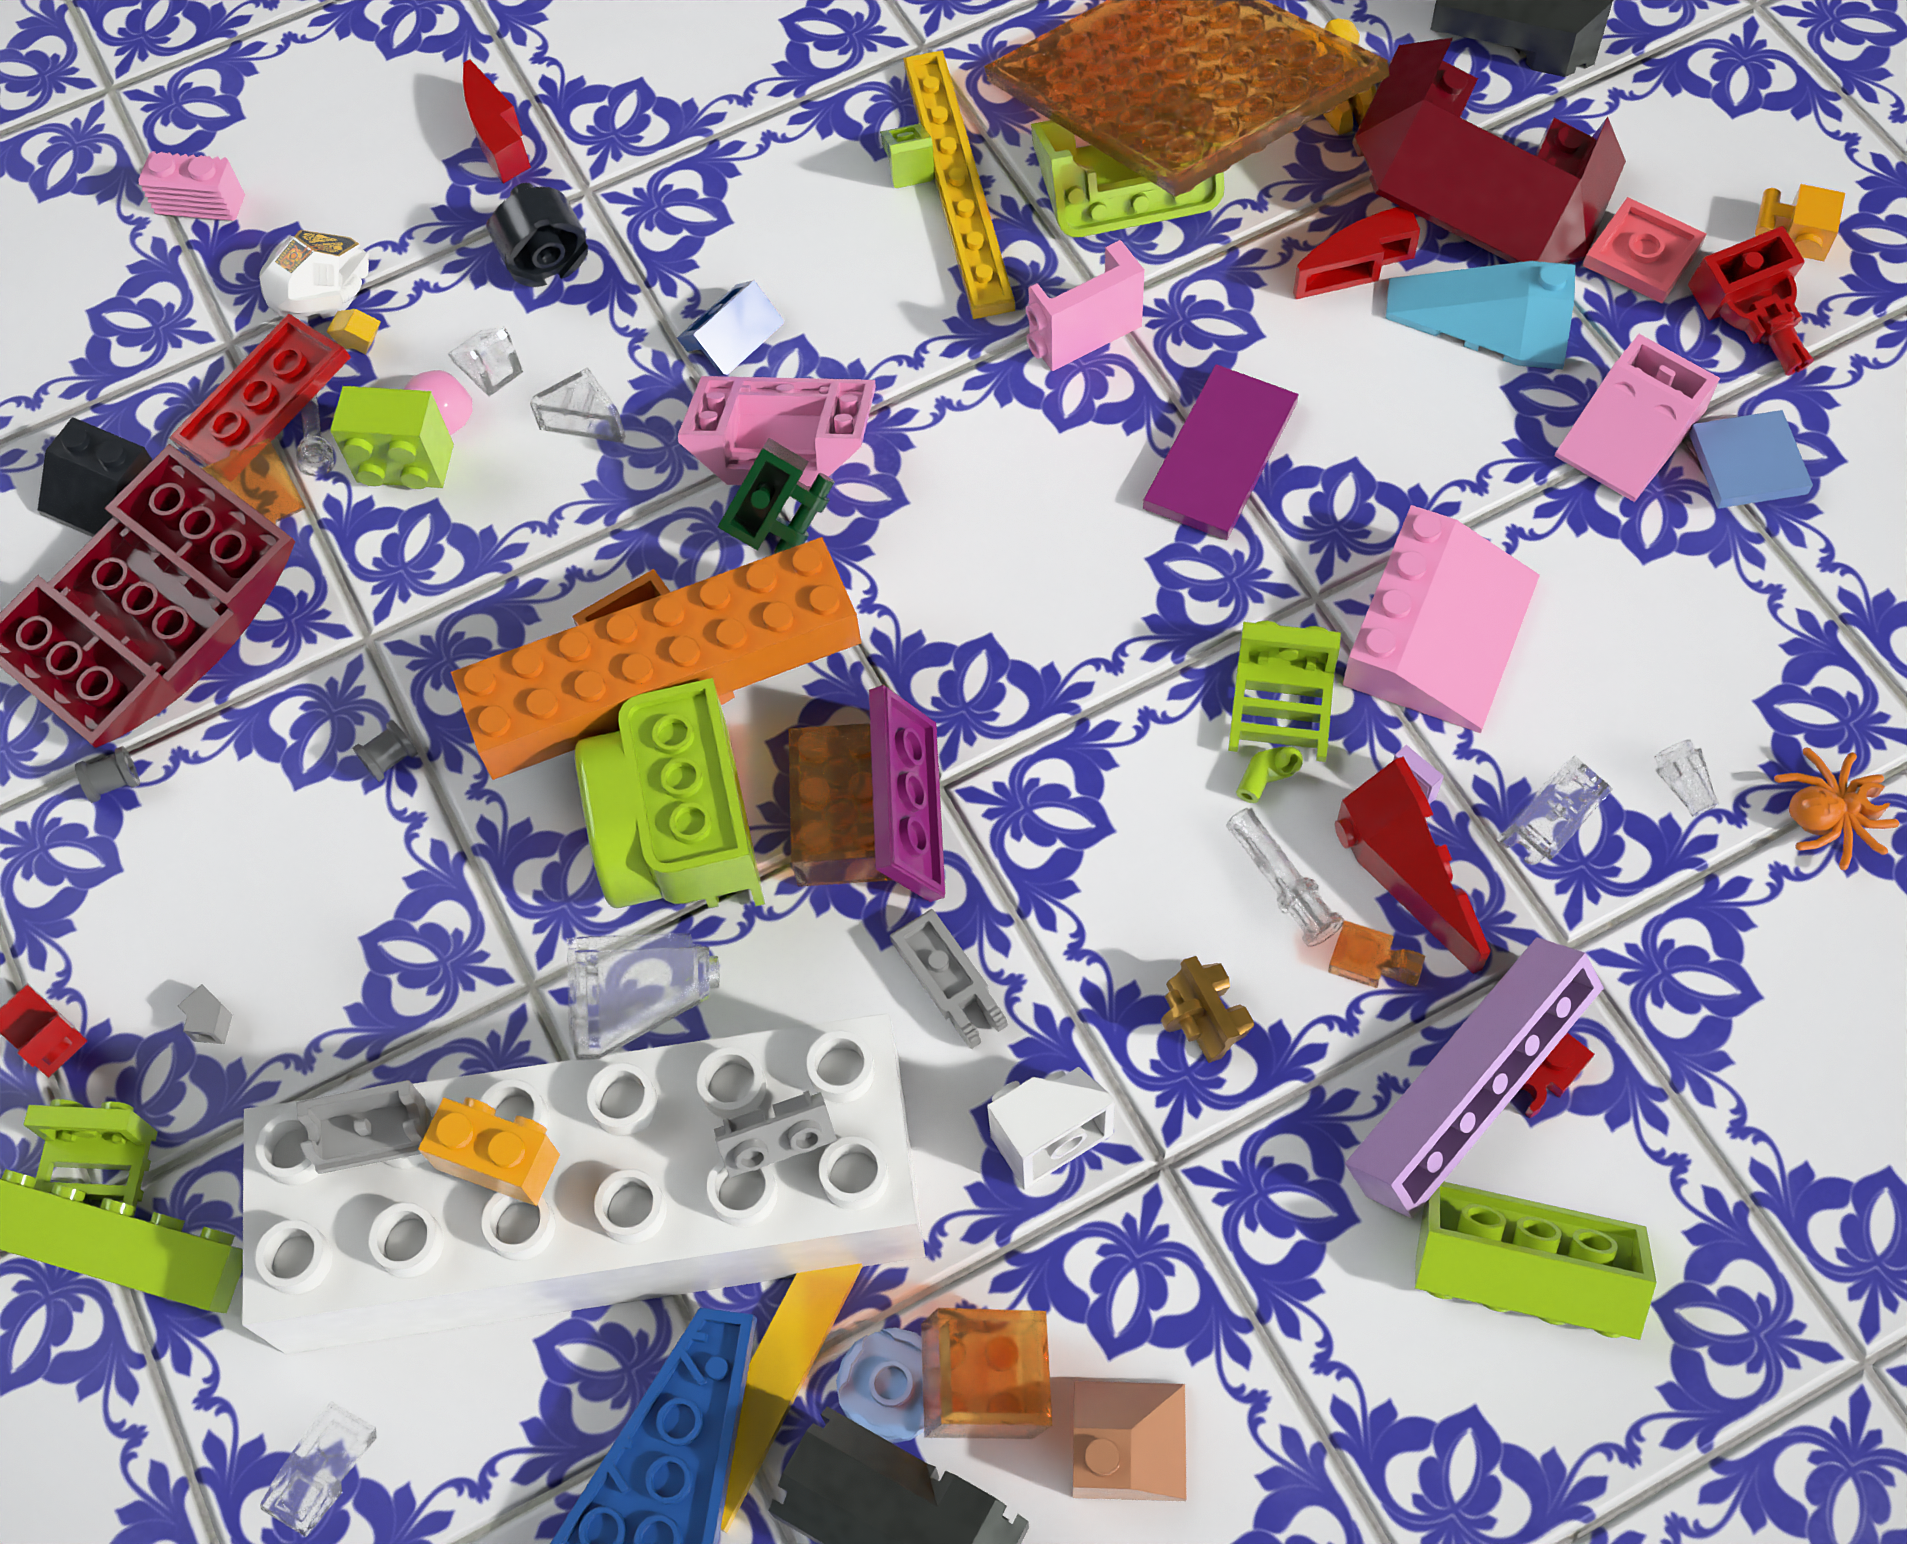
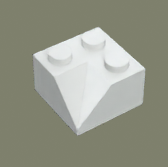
(1049, 1122)

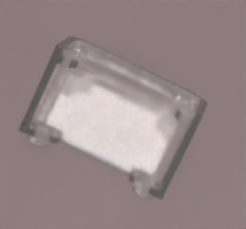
(632, 986)

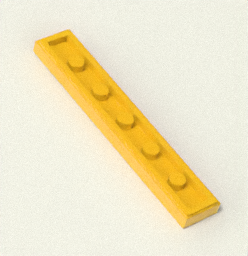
(781, 1369)

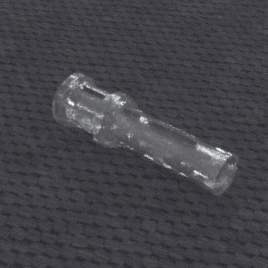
(1295, 893)

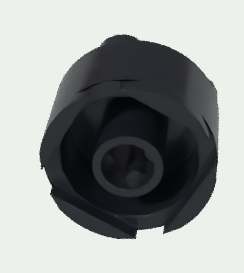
(537, 235)

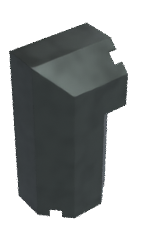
(1550, 32)
(866, 1490)

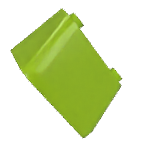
(1102, 195)

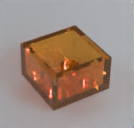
(985, 1374)

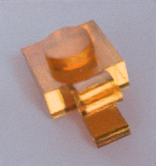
(1367, 955)

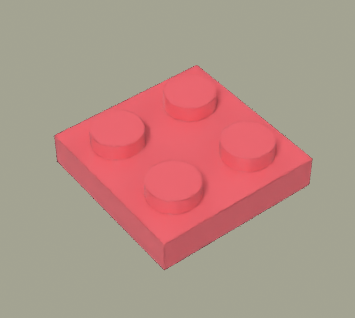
(1644, 250)

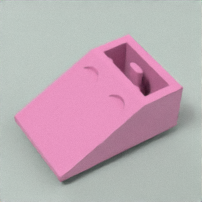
(1638, 417)

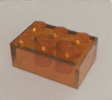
(832, 805)

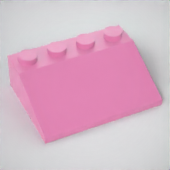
(1441, 621)

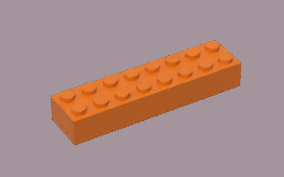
(723, 628)

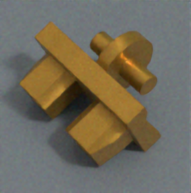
(1199, 1010)

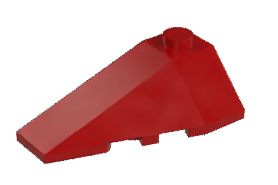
(1392, 841)

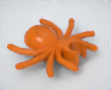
(1834, 807)

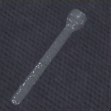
(314, 452)

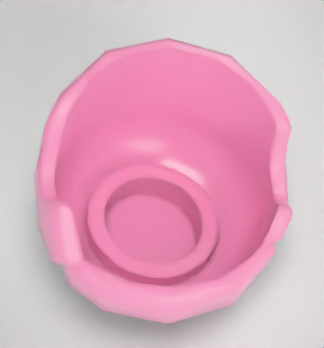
(449, 394)

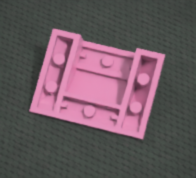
(808, 416)

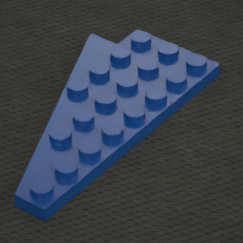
(676, 1451)

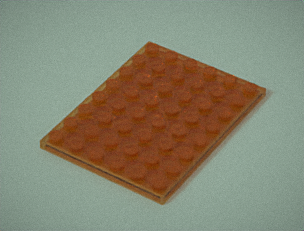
(1185, 81)

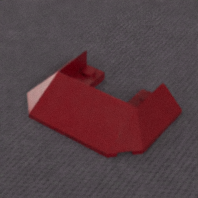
(1475, 181)

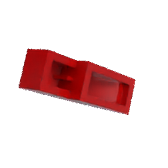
(494, 124)
(1358, 253)

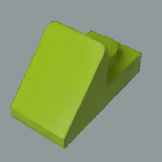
(909, 155)

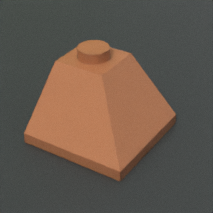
(1129, 1441)

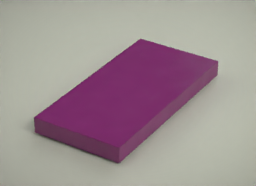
(1220, 452)
(906, 795)

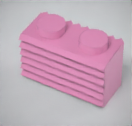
(191, 186)

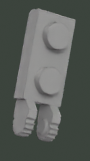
(946, 974)

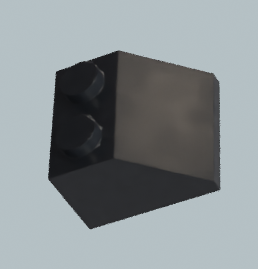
(85, 473)

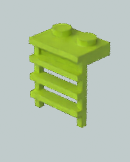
(1286, 663)
(92, 1139)

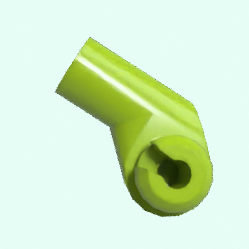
(1266, 768)

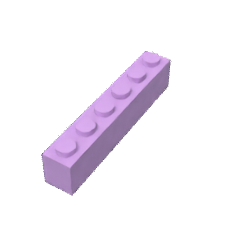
(1474, 1076)

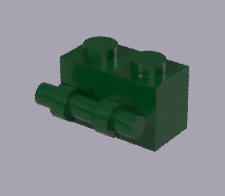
(764, 494)

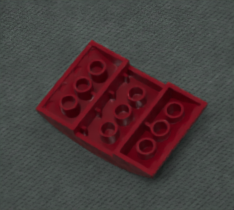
(144, 601)

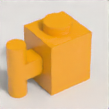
(1809, 221)

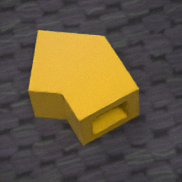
(353, 329)

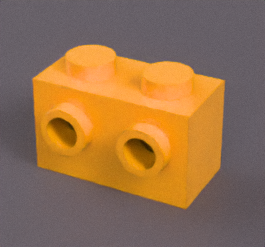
(489, 1150)

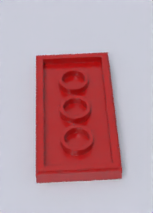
(261, 392)

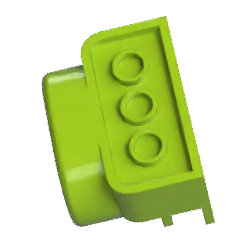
(667, 802)

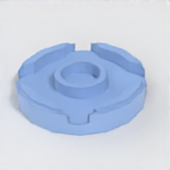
(884, 1384)

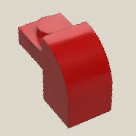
(39, 1030)

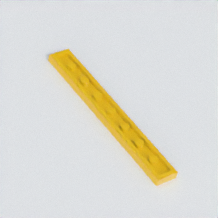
(959, 187)

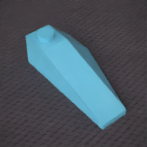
(1503, 307)

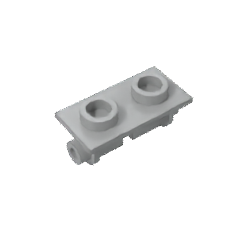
(752, 1142)

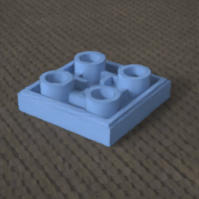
(1750, 459)

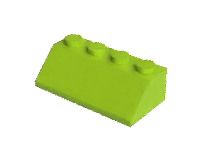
(1536, 1260)

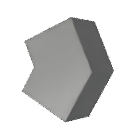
(206, 1017)

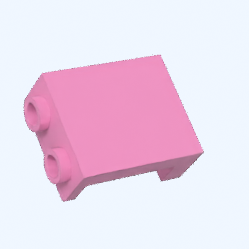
(1088, 314)

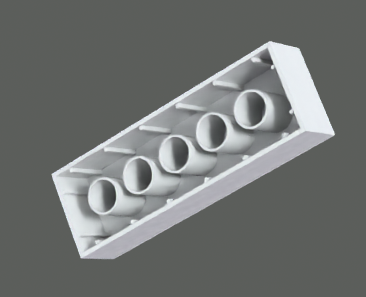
(629, 1207)

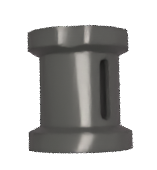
(385, 750)
(107, 774)

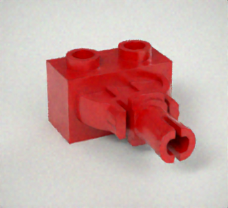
(1756, 293)

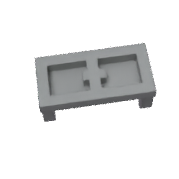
(363, 1126)

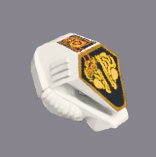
(313, 274)

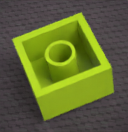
(392, 437)

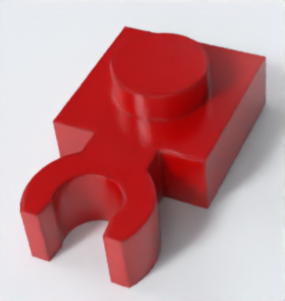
(1557, 1072)

